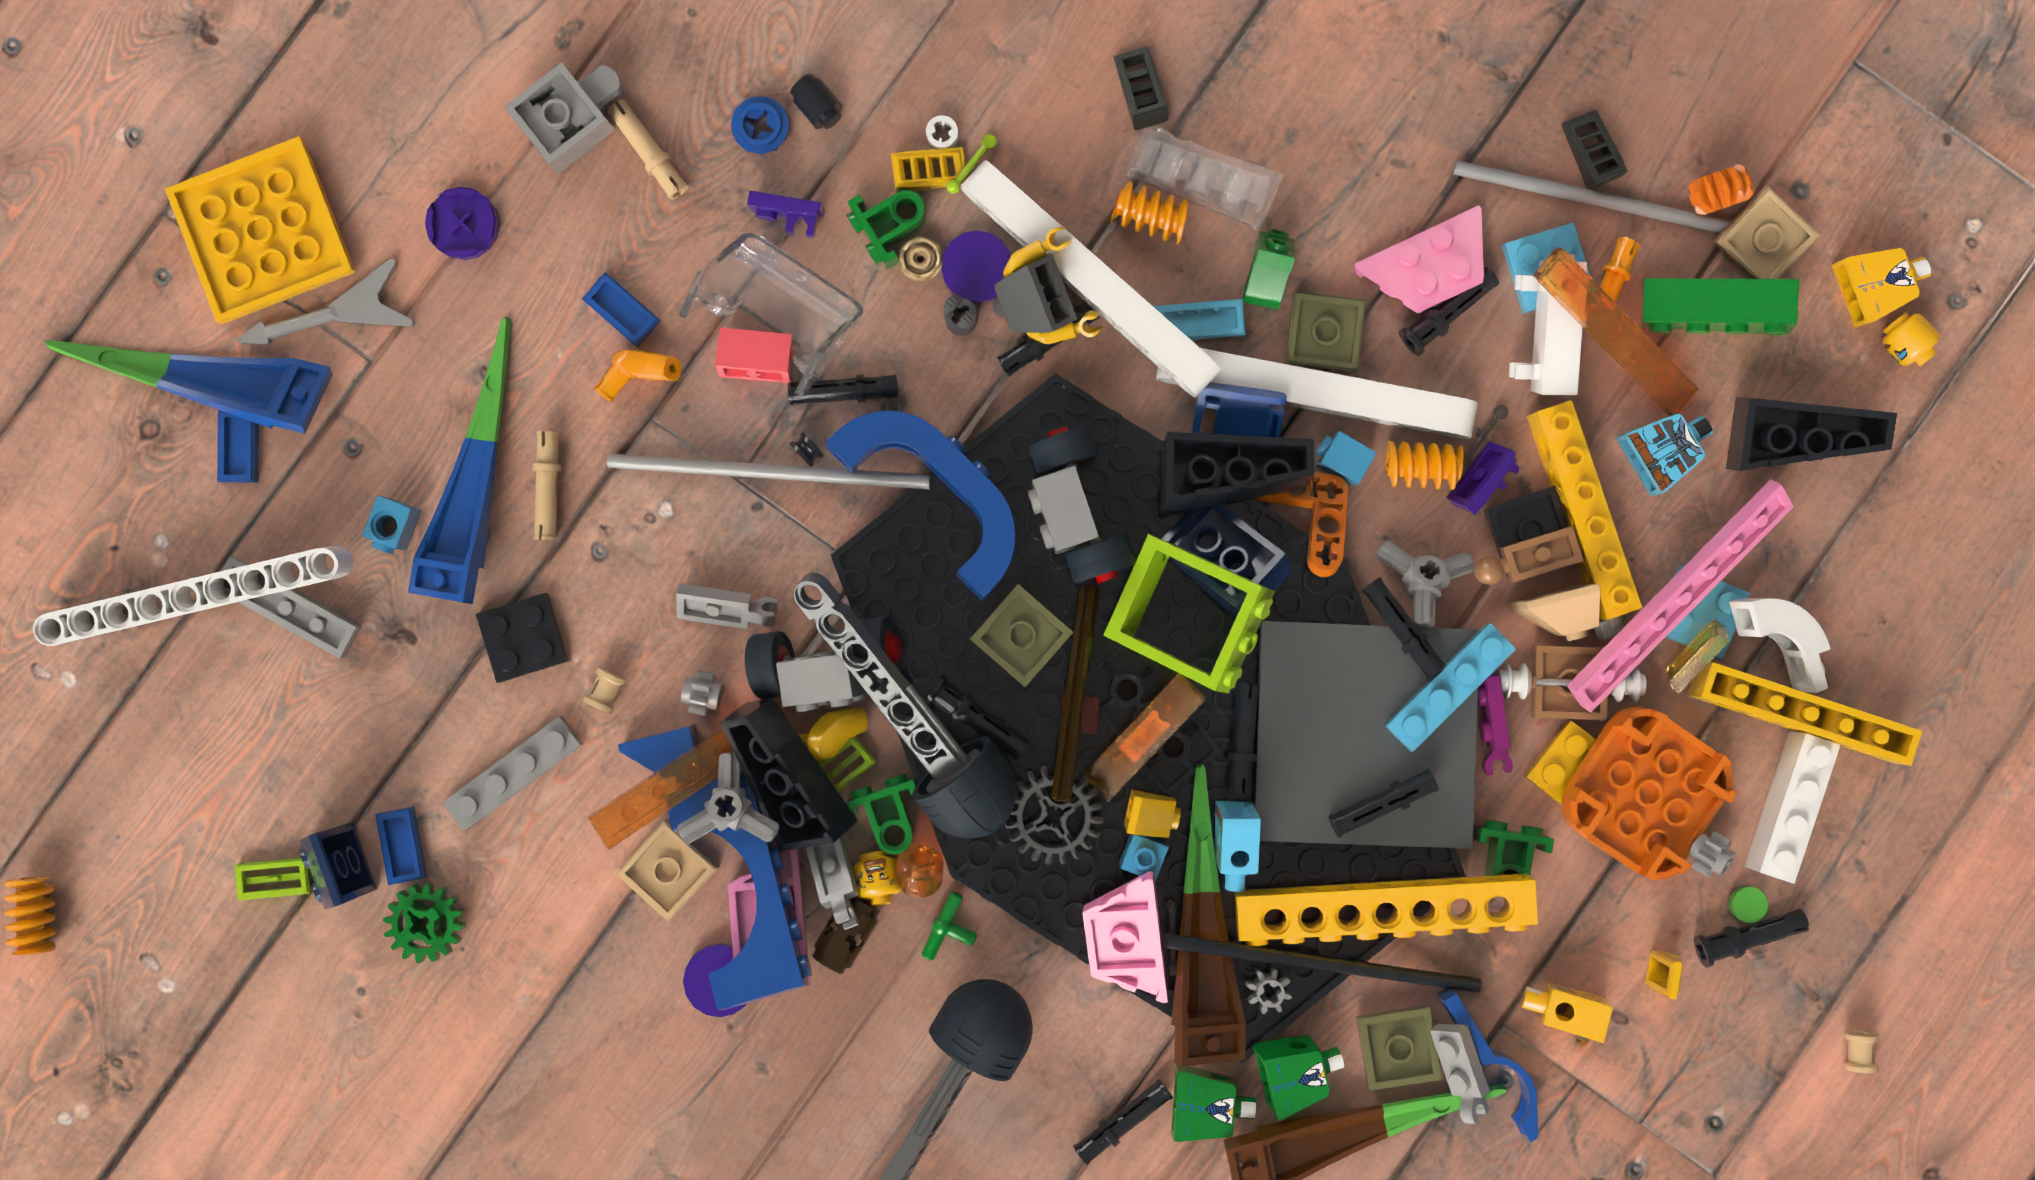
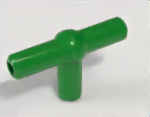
(944, 926)

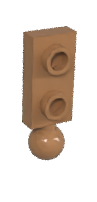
(1531, 557)

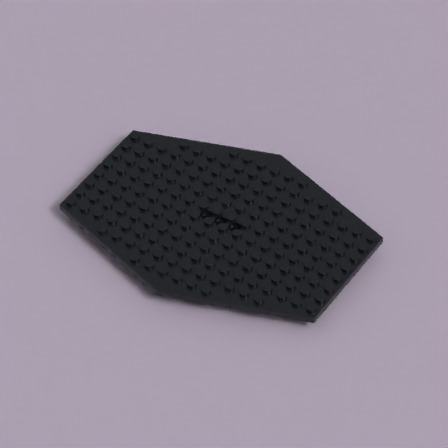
(908, 570)

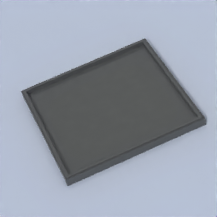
(1327, 745)

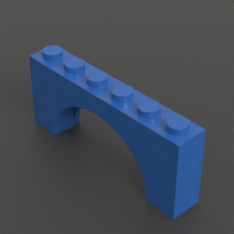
(771, 955)

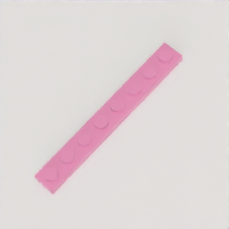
(1680, 595)

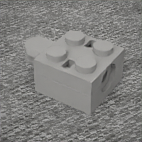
(566, 115)

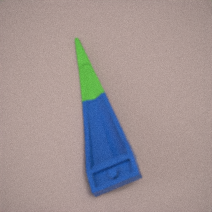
(255, 389)
(457, 535)

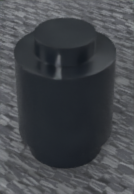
(816, 102)

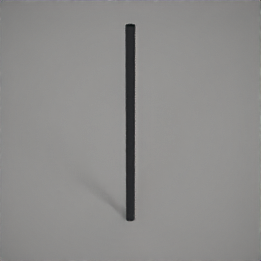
(1322, 963)

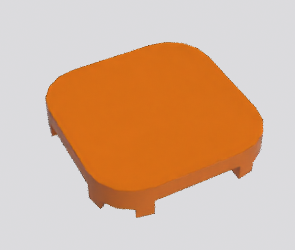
(1647, 792)

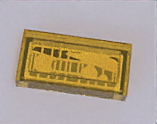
(1697, 655)

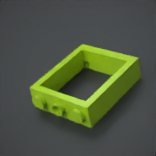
(1138, 595)

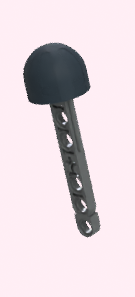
(967, 785)
(984, 1032)

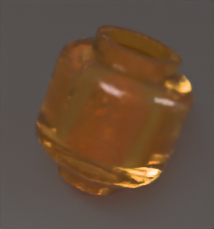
(920, 870)

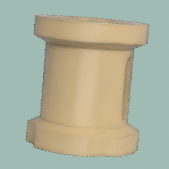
(604, 690)
(1861, 1051)

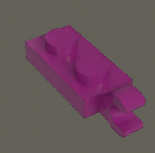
(1494, 724)

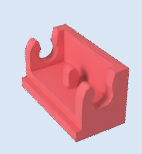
(754, 355)

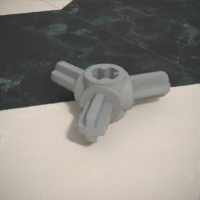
(1424, 577)
(713, 816)

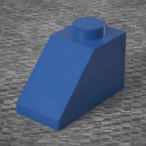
(660, 749)

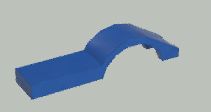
(1527, 1113)

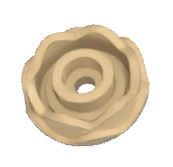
(920, 247)

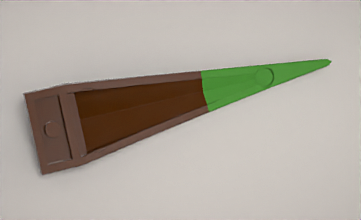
(1206, 993)
(1311, 1143)

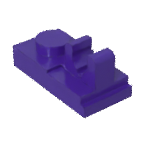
(770, 206)
(1483, 478)

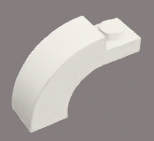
(1794, 632)

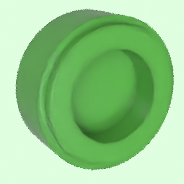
(1747, 904)

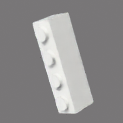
(1792, 806)

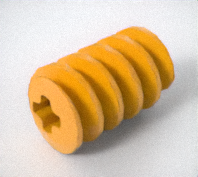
(1151, 212)
(1423, 464)
(30, 915)

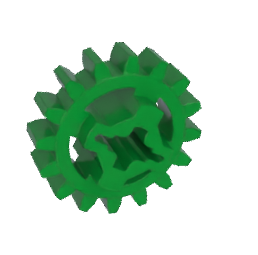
(414, 912)

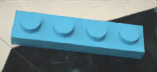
(1450, 687)

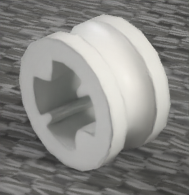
(931, 132)

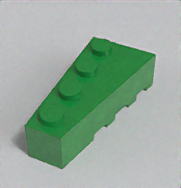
(1720, 305)

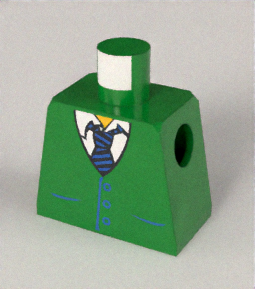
(1294, 1073)
(1206, 1105)

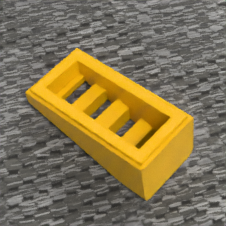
(914, 157)
(1664, 973)

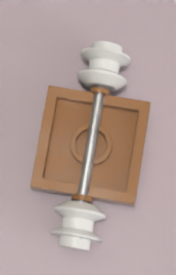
(1551, 673)

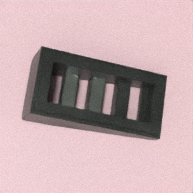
(1146, 110)
(1605, 143)

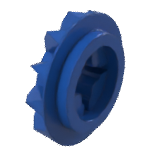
(754, 110)

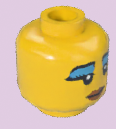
(1911, 339)

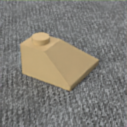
(1563, 611)

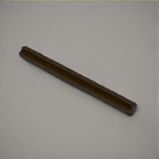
(1075, 693)

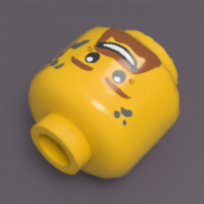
(876, 877)

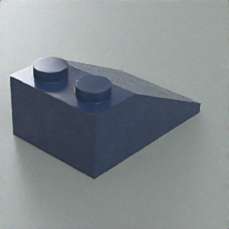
(1233, 544)
(337, 865)

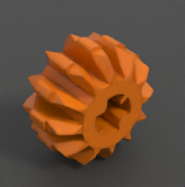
(1721, 189)

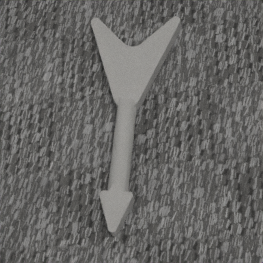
(357, 305)

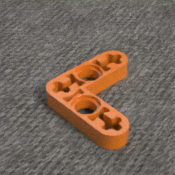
(1321, 508)

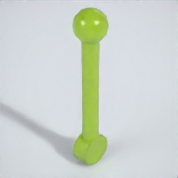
(988, 143)

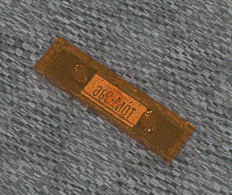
(1144, 736)

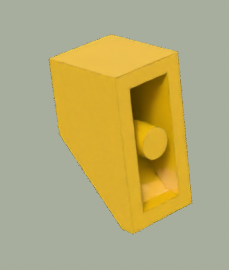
(1151, 814)

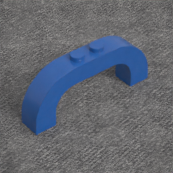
(945, 458)

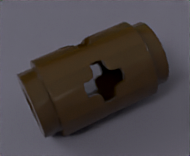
(839, 949)

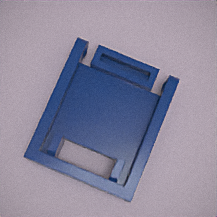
(1241, 410)

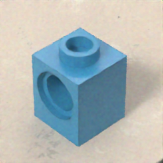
(1344, 457)
(406, 519)
(1143, 855)

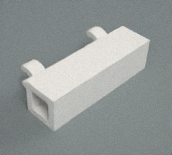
(1555, 345)

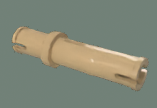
(656, 161)
(546, 485)

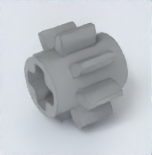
(702, 693)
(1711, 854)
(1259, 995)

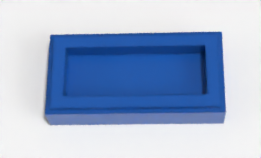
(621, 309)
(237, 449)
(401, 845)

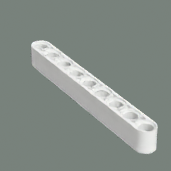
(1093, 281)
(1348, 395)
(176, 596)

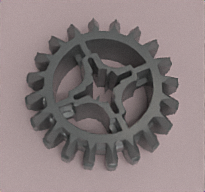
(1038, 823)

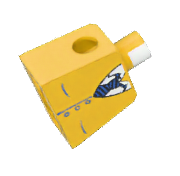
(1879, 283)
(1585, 1015)

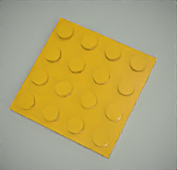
(260, 230)

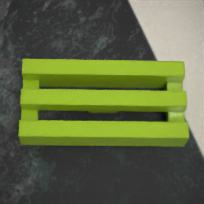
(860, 751)
(241, 881)

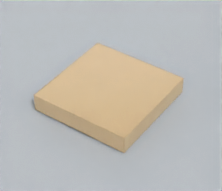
(1766, 236)
(666, 871)

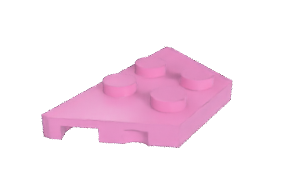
(1430, 264)
(743, 903)
(1127, 938)

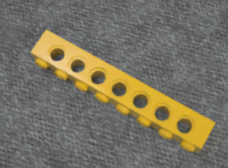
(1515, 915)

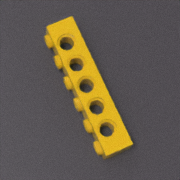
(1585, 507)
(1805, 713)

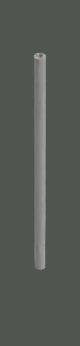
(1589, 197)
(768, 471)

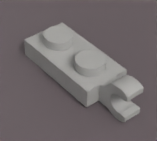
(723, 607)
(834, 880)
(1462, 1068)

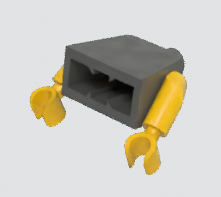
(1036, 297)

